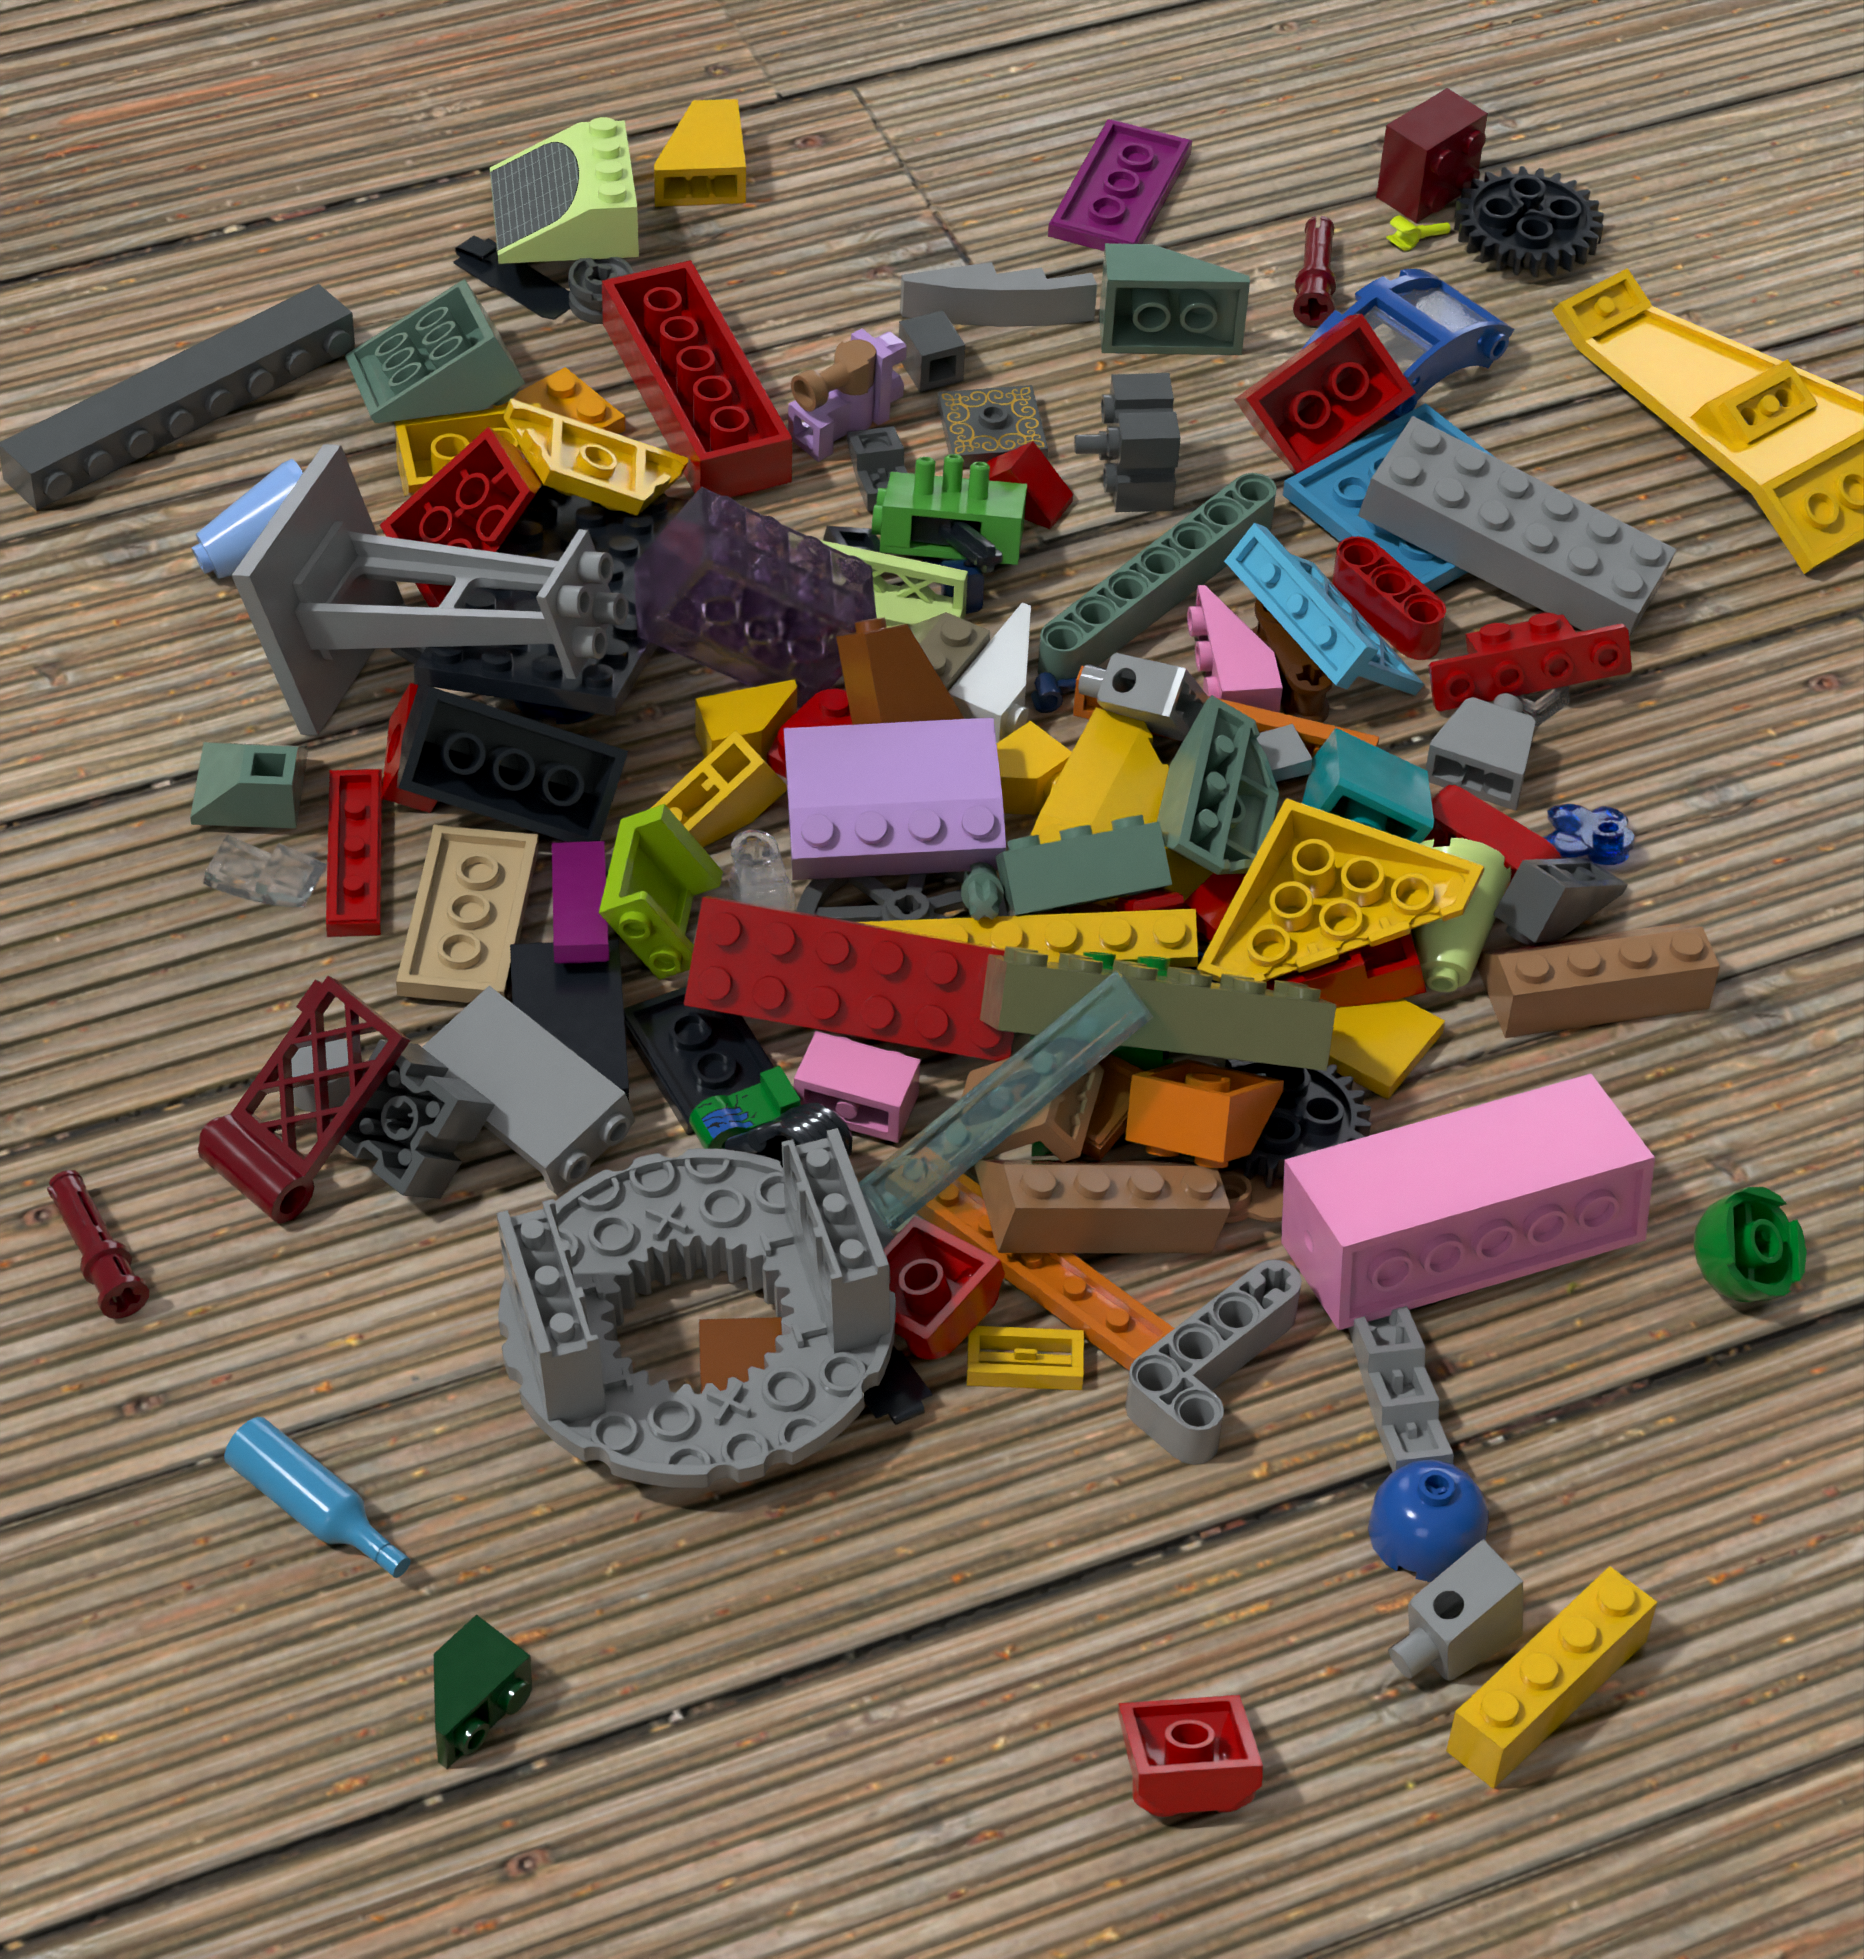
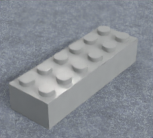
(1514, 530)

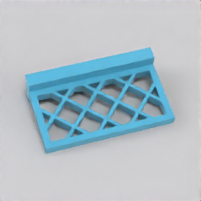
(1317, 614)

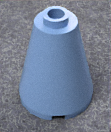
(235, 530)

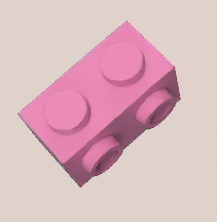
(860, 1083)

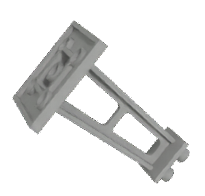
(329, 593)

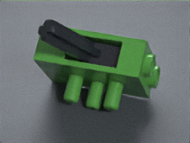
(951, 514)

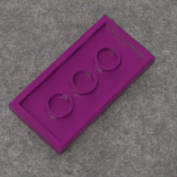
(1120, 186)

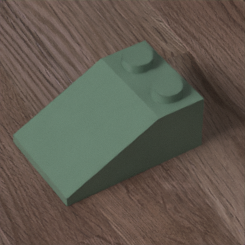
(1169, 303)

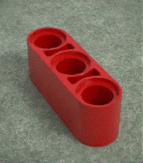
(1389, 598)
(1468, 817)

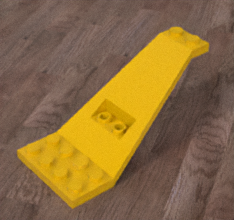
(1793, 458)

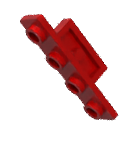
(1528, 660)

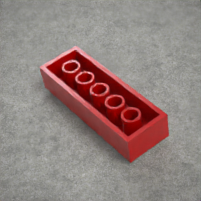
(697, 380)
(843, 978)

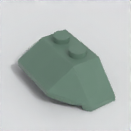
(1219, 792)

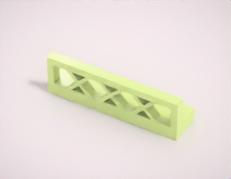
(914, 599)

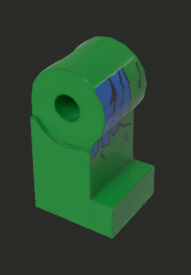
(742, 1111)

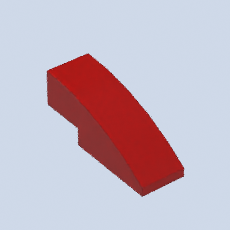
(1365, 975)

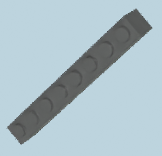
(176, 396)

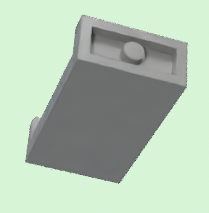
(544, 1095)

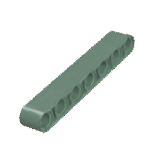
(1155, 578)

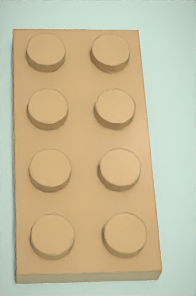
(467, 913)

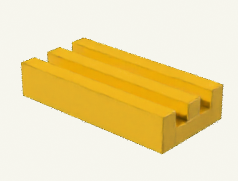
(1025, 1366)

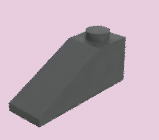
(1555, 897)

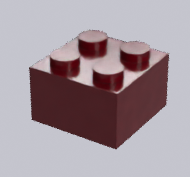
(1431, 155)

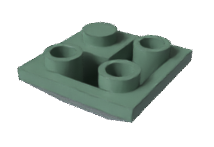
(249, 785)

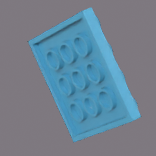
(1337, 485)

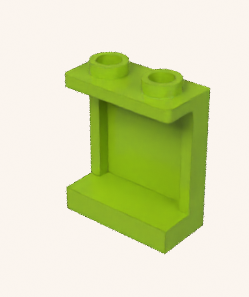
(653, 886)

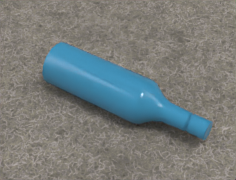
(308, 1492)

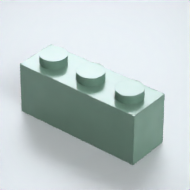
(1083, 866)

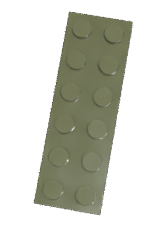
(1188, 1010)

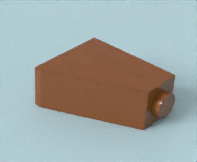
(891, 676)

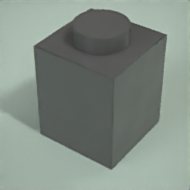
(933, 351)

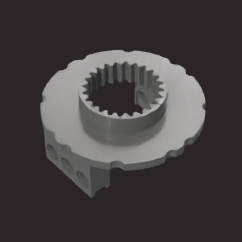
(785, 1229)

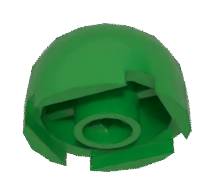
(1750, 1246)

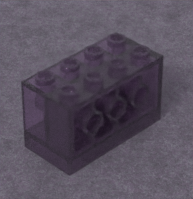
(750, 596)

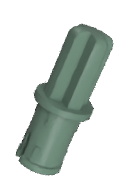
(982, 891)

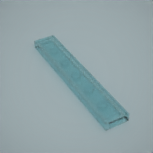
(1005, 1100)

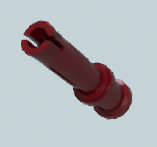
(1316, 281)
(103, 1259)

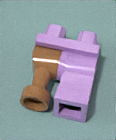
(847, 393)

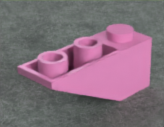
(1232, 655)

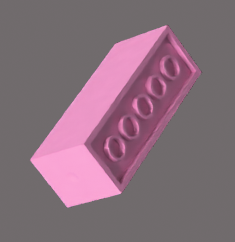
(1466, 1200)

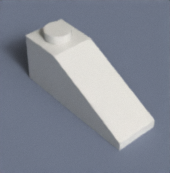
(997, 678)

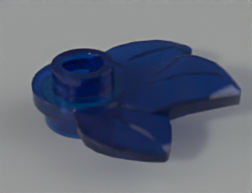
(1595, 833)

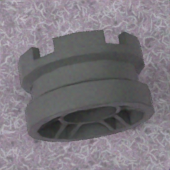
(586, 285)

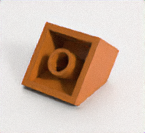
(1200, 1111)

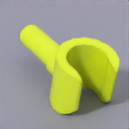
(1409, 235)

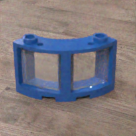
(1425, 329)

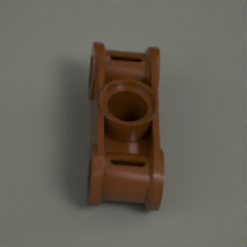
(1300, 676)

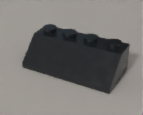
(508, 766)

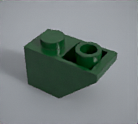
(475, 1684)

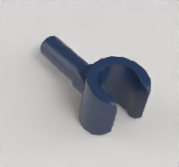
(1049, 692)

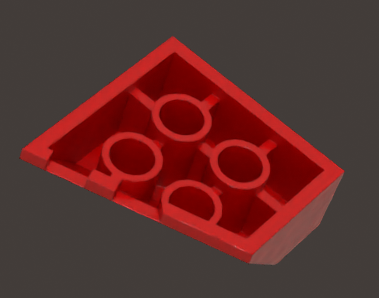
(468, 502)

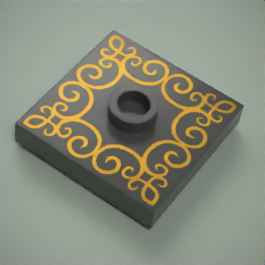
(990, 422)

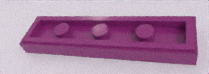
(578, 889)

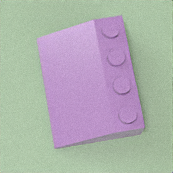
(893, 798)

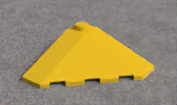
(1113, 778)
(1328, 890)

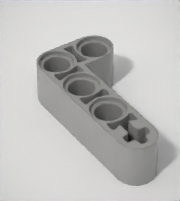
(1176, 1376)

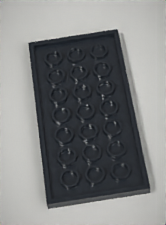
(534, 670)

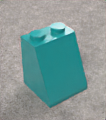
(1370, 787)

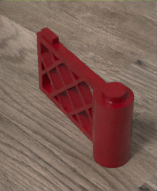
(251, 1152)

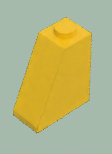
(703, 158)

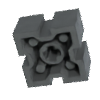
(1138, 442)
(417, 1124)

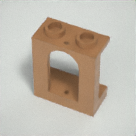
(1057, 1125)

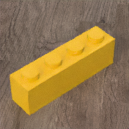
(1551, 1677)

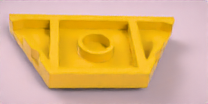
(592, 460)

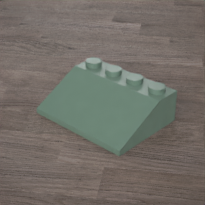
(436, 361)

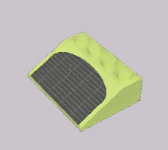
(567, 197)

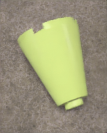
(1452, 947)

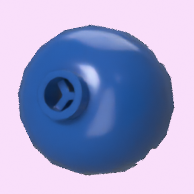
(1427, 1517)

